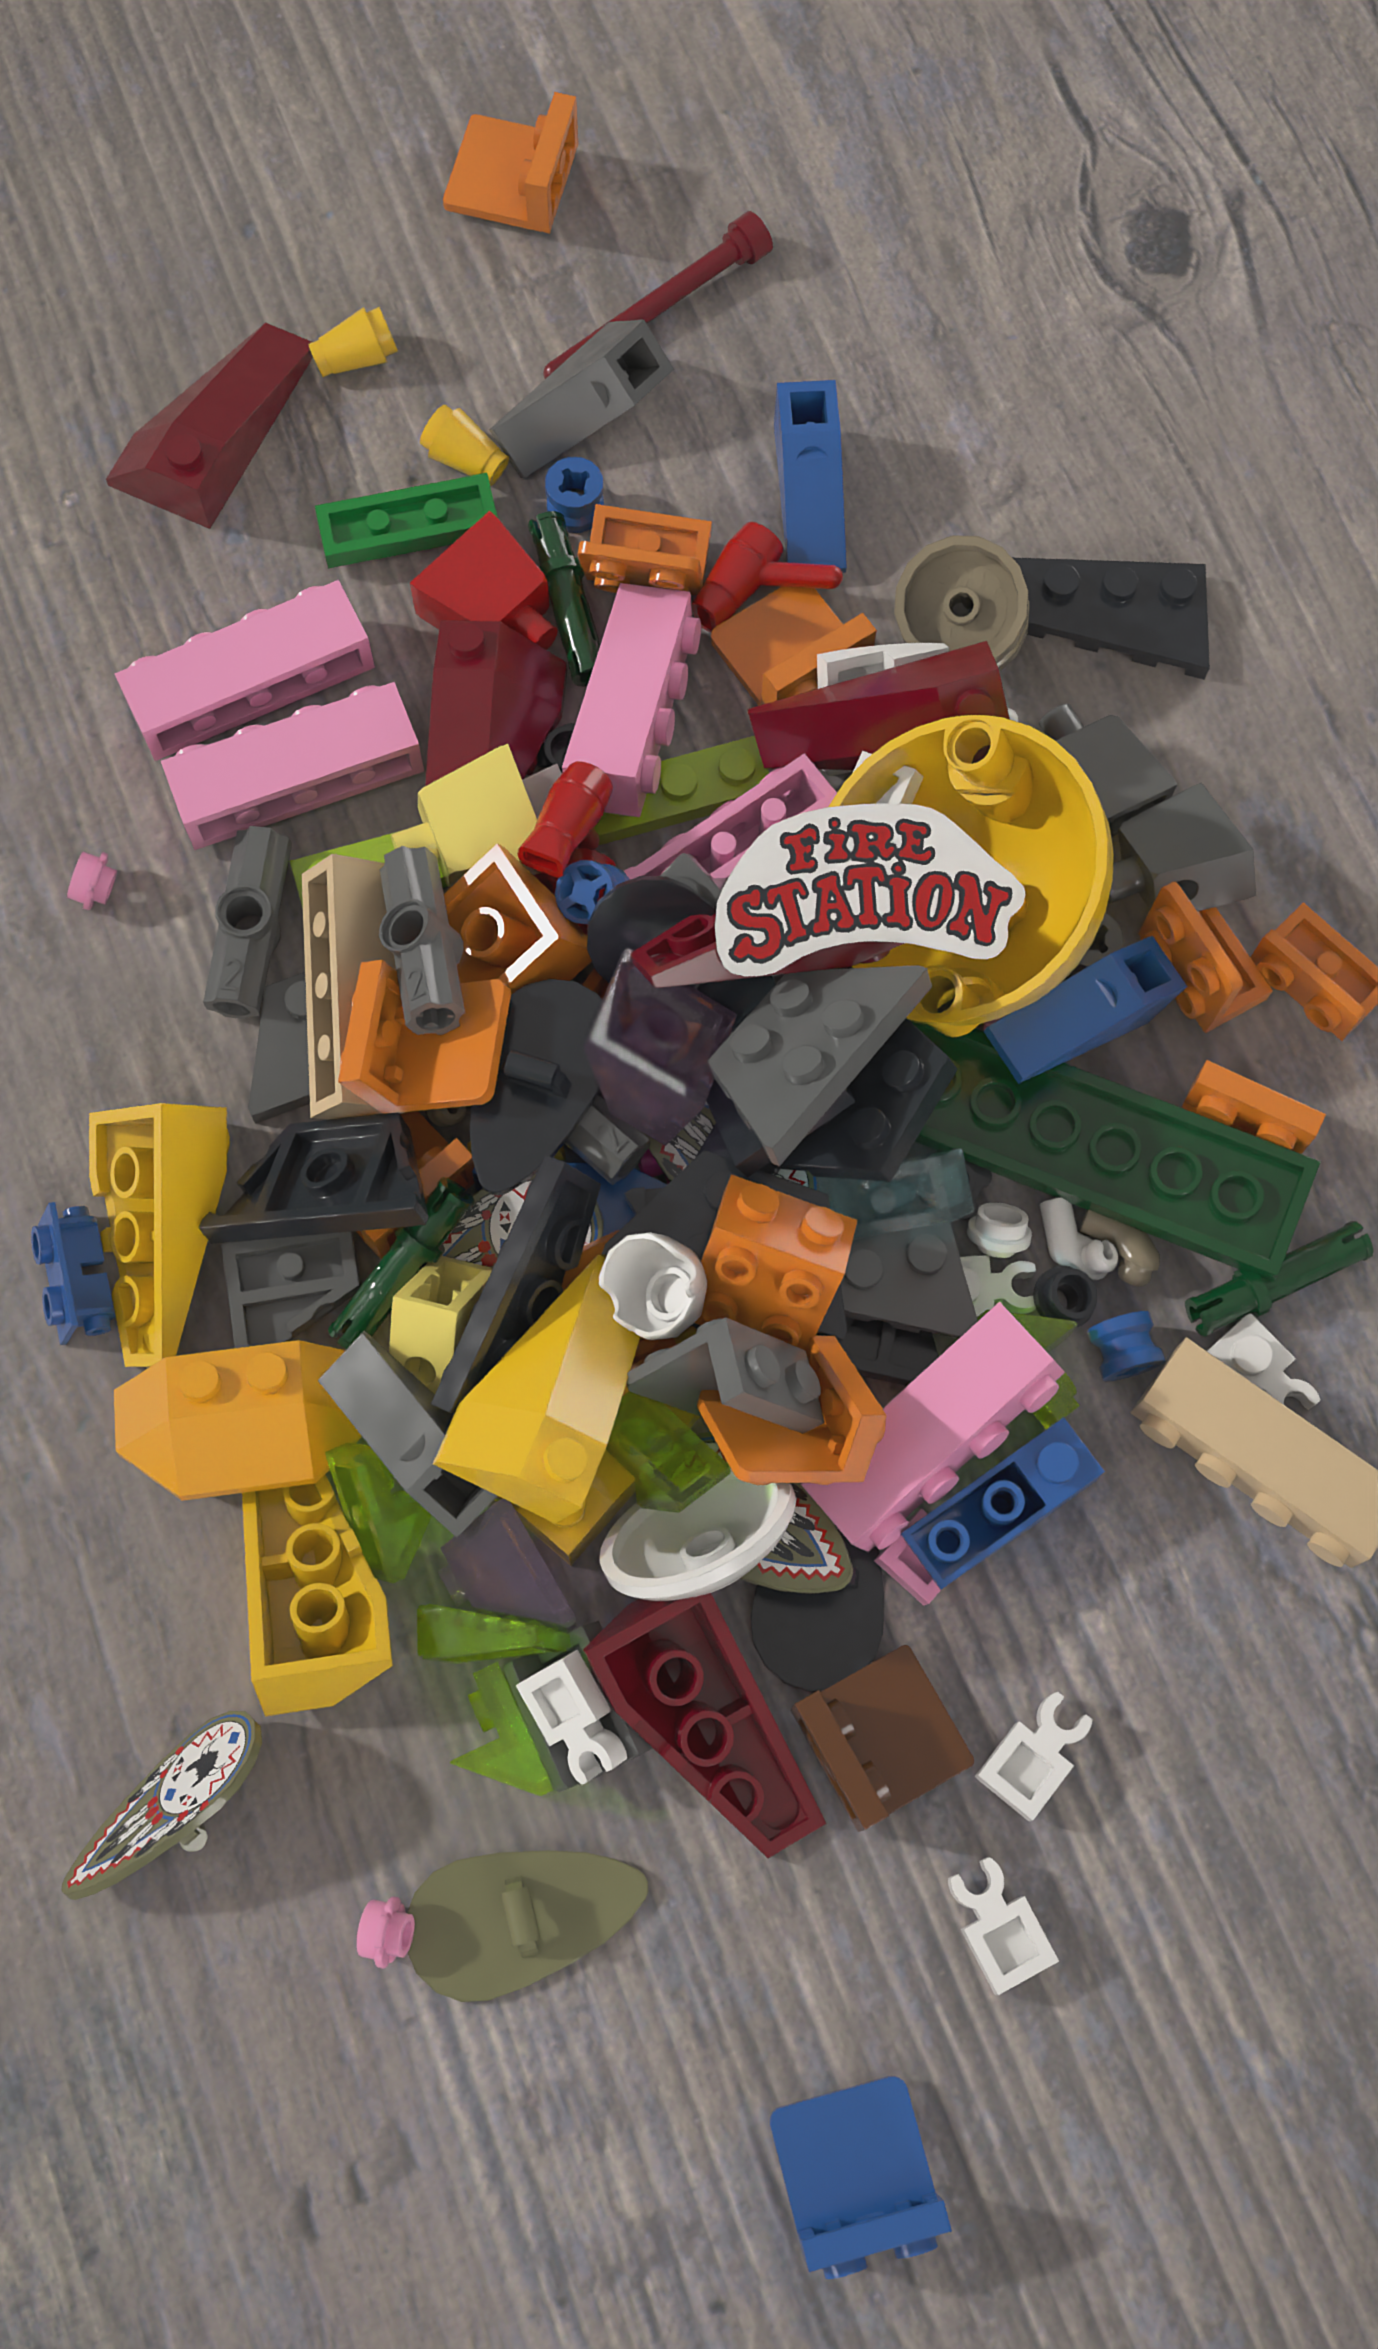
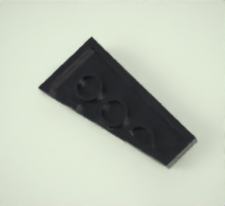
(1123, 606)
(526, 1276)

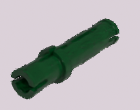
(566, 594)
(405, 1258)
(1300, 1268)

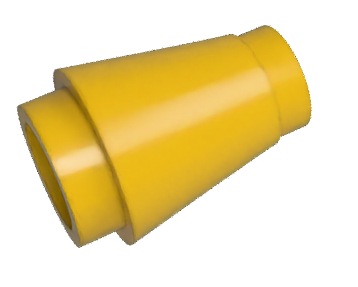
(354, 343)
(462, 444)

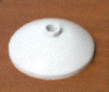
(700, 1548)

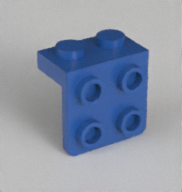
(857, 2176)

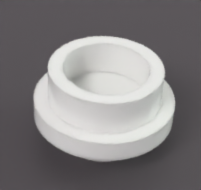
(1000, 1230)

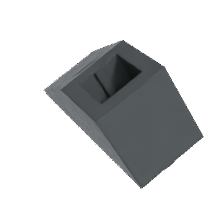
(582, 395)
(402, 1429)

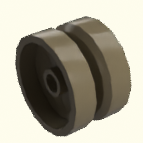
(970, 573)

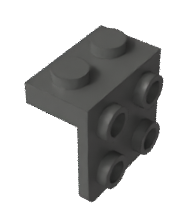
(746, 1367)

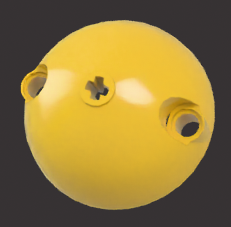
(1037, 825)

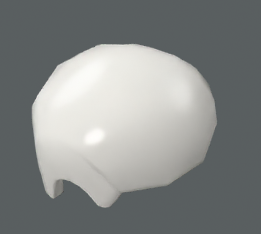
(654, 1285)

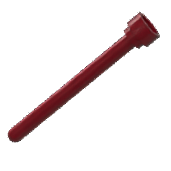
(744, 242)

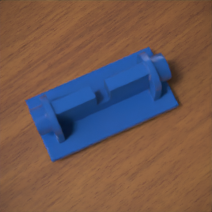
(72, 1297)

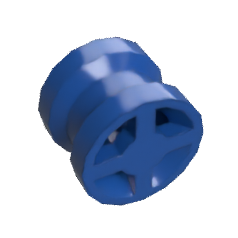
(576, 508)
(580, 887)
(1126, 1346)

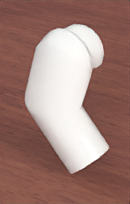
(1072, 1248)

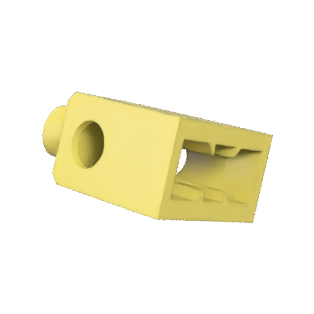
(471, 814)
(432, 1316)

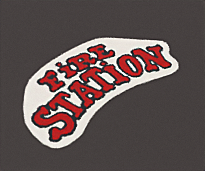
(862, 878)

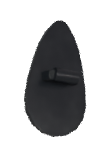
(643, 910)
(540, 1083)
(822, 1635)

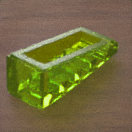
(469, 1636)

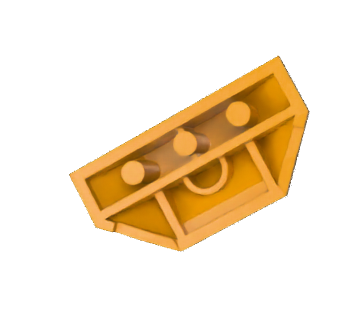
(232, 1419)

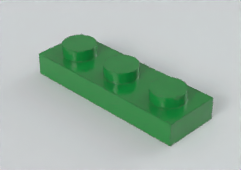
(402, 519)

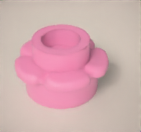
(91, 880)
(385, 1931)

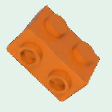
(1319, 971)

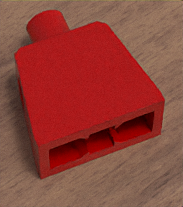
(486, 579)

